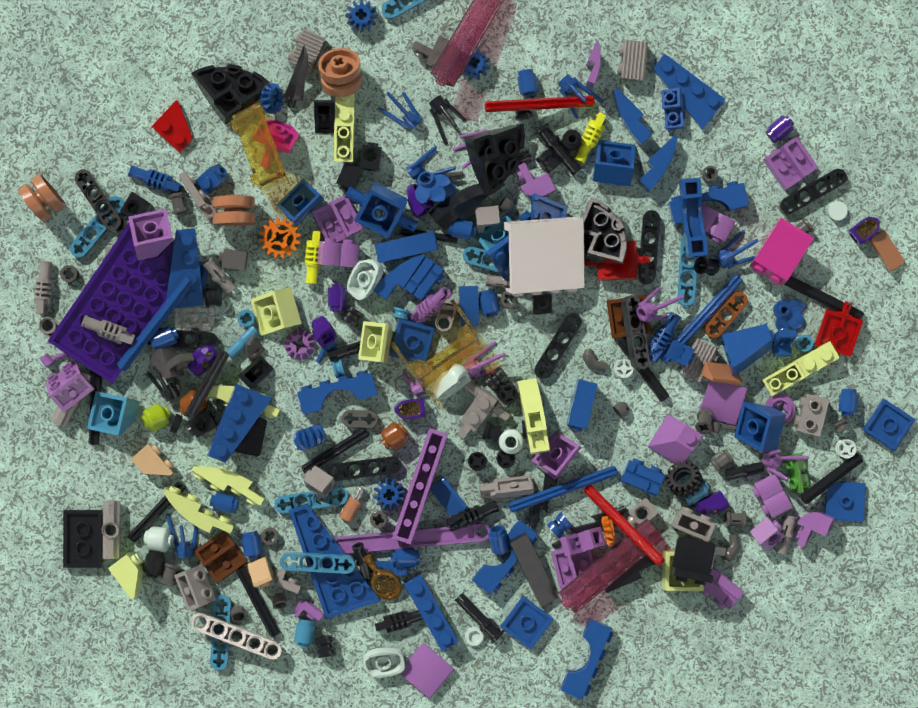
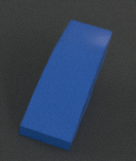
(630, 117)
(658, 164)
(406, 247)
(398, 276)

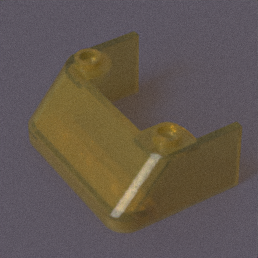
(259, 147)
(457, 352)

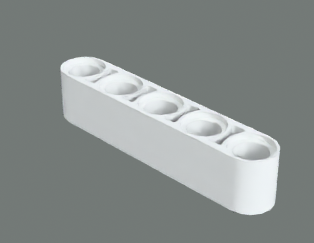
(243, 642)

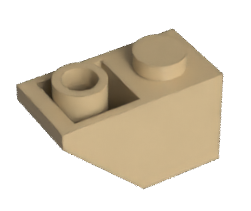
(151, 462)
(261, 572)

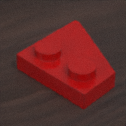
(174, 127)

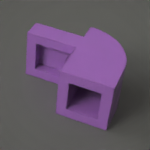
(541, 185)
(816, 522)
(583, 541)

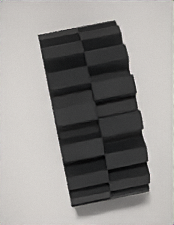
(680, 471)

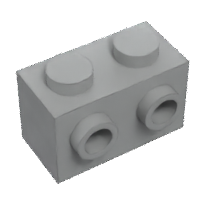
(811, 414)
(692, 524)
(195, 587)

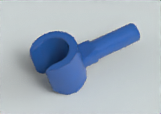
(324, 349)

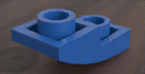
(674, 109)
(469, 304)

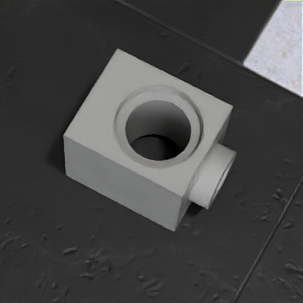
(318, 482)
(650, 509)

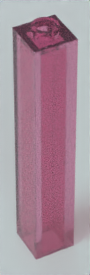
(464, 41)
(607, 568)

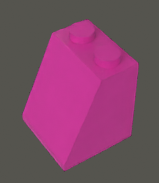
(781, 252)

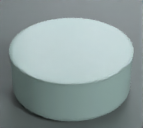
(837, 211)
(474, 636)

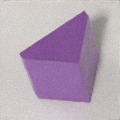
(560, 455)

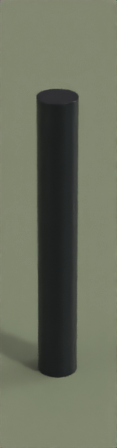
(440, 237)

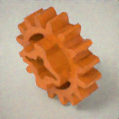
(272, 242)

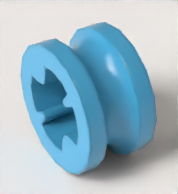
(401, 313)
(249, 323)
(800, 338)
(338, 368)

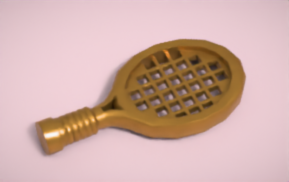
(379, 572)

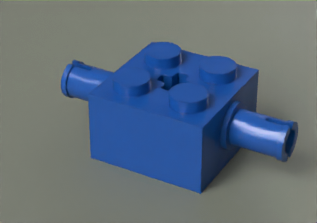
(385, 199)

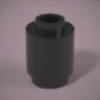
(571, 146)
(153, 563)

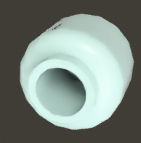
(504, 442)
(158, 539)

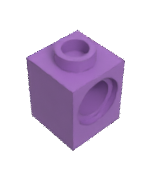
(768, 533)

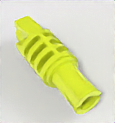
(591, 137)
(311, 258)

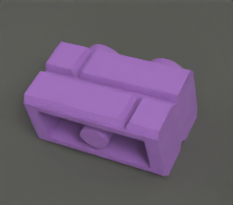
(722, 589)

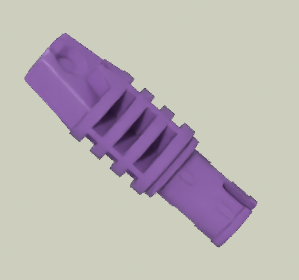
(430, 305)

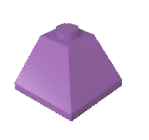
(150, 233)
(674, 440)

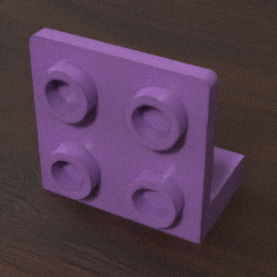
(68, 386)

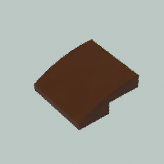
(616, 318)
(221, 556)

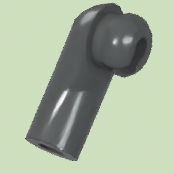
(591, 361)
(733, 549)

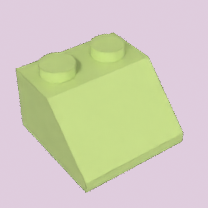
(275, 311)
(375, 342)
(129, 573)
(668, 580)

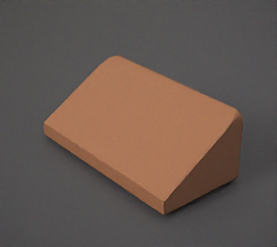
(886, 251)
(720, 373)

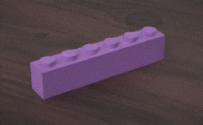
(420, 486)

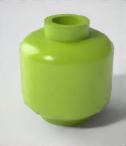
(155, 417)

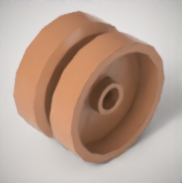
(340, 72)
(43, 196)
(234, 211)

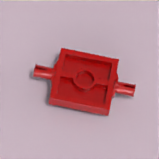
(623, 271)
(840, 329)

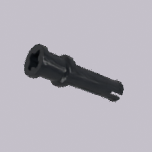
(552, 141)
(486, 624)

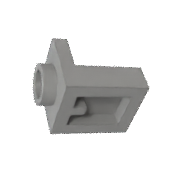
(289, 584)

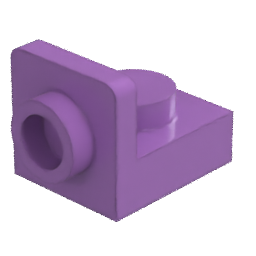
(312, 611)

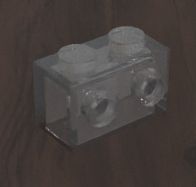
(195, 317)

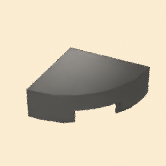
(253, 348)

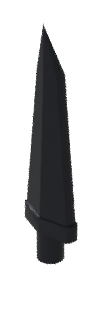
(296, 86)

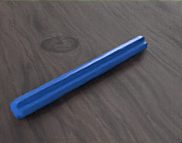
(707, 312)
(155, 323)
(563, 489)

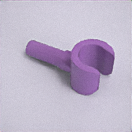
(47, 360)
(416, 389)

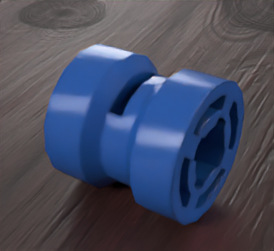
(564, 525)

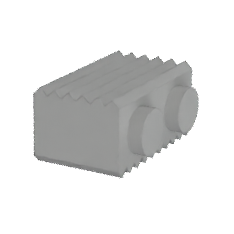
(313, 43)
(633, 61)
(703, 353)

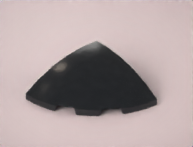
(229, 88)
(495, 155)
(603, 234)

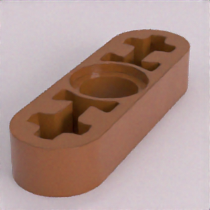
(739, 307)

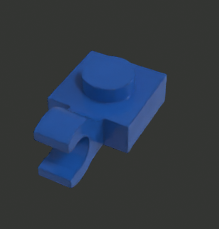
(387, 565)

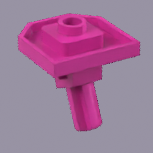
(283, 135)

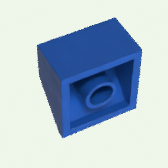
(614, 163)
(760, 426)

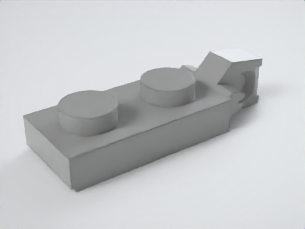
(198, 196)
(477, 412)
(507, 487)

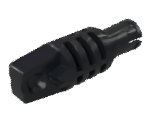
(471, 516)
(398, 621)

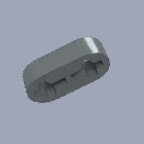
(359, 413)

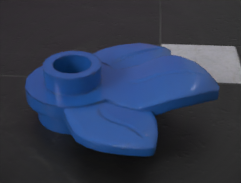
(433, 189)
(792, 316)

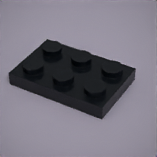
(82, 539)

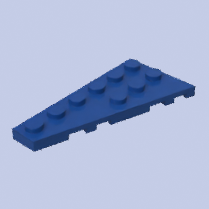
(336, 591)

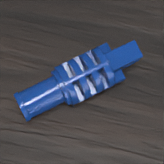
(154, 179)
(663, 338)

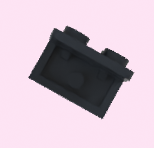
(253, 441)
(693, 560)

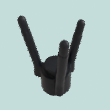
(440, 106)
(167, 391)

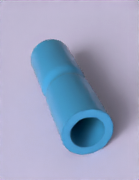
(239, 345)

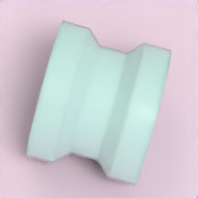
(625, 366)
(849, 448)

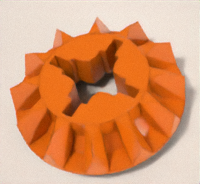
(608, 531)

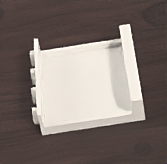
(546, 255)

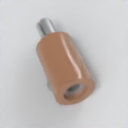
(352, 506)

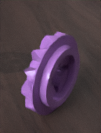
(307, 339)
(788, 405)

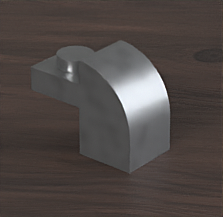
(432, 54)
(169, 363)

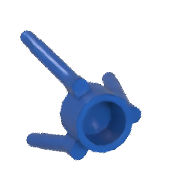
(570, 85)
(410, 119)
(417, 167)
(726, 257)
(184, 547)

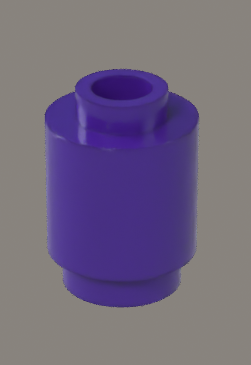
(780, 129)
(337, 297)

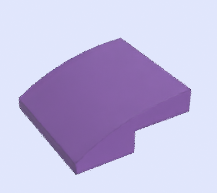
(594, 62)
(790, 163)
(337, 219)
(724, 401)
(571, 566)
(427, 670)

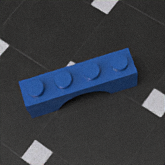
(731, 197)
(692, 217)
(313, 398)
(490, 576)
(431, 612)
(577, 681)

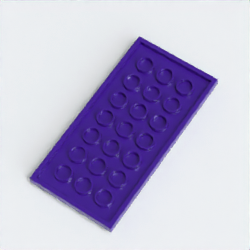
(120, 292)

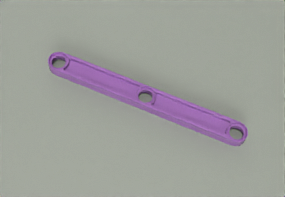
(422, 538)

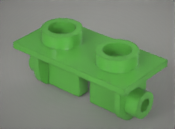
(798, 482)

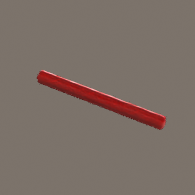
(537, 104)
(624, 525)

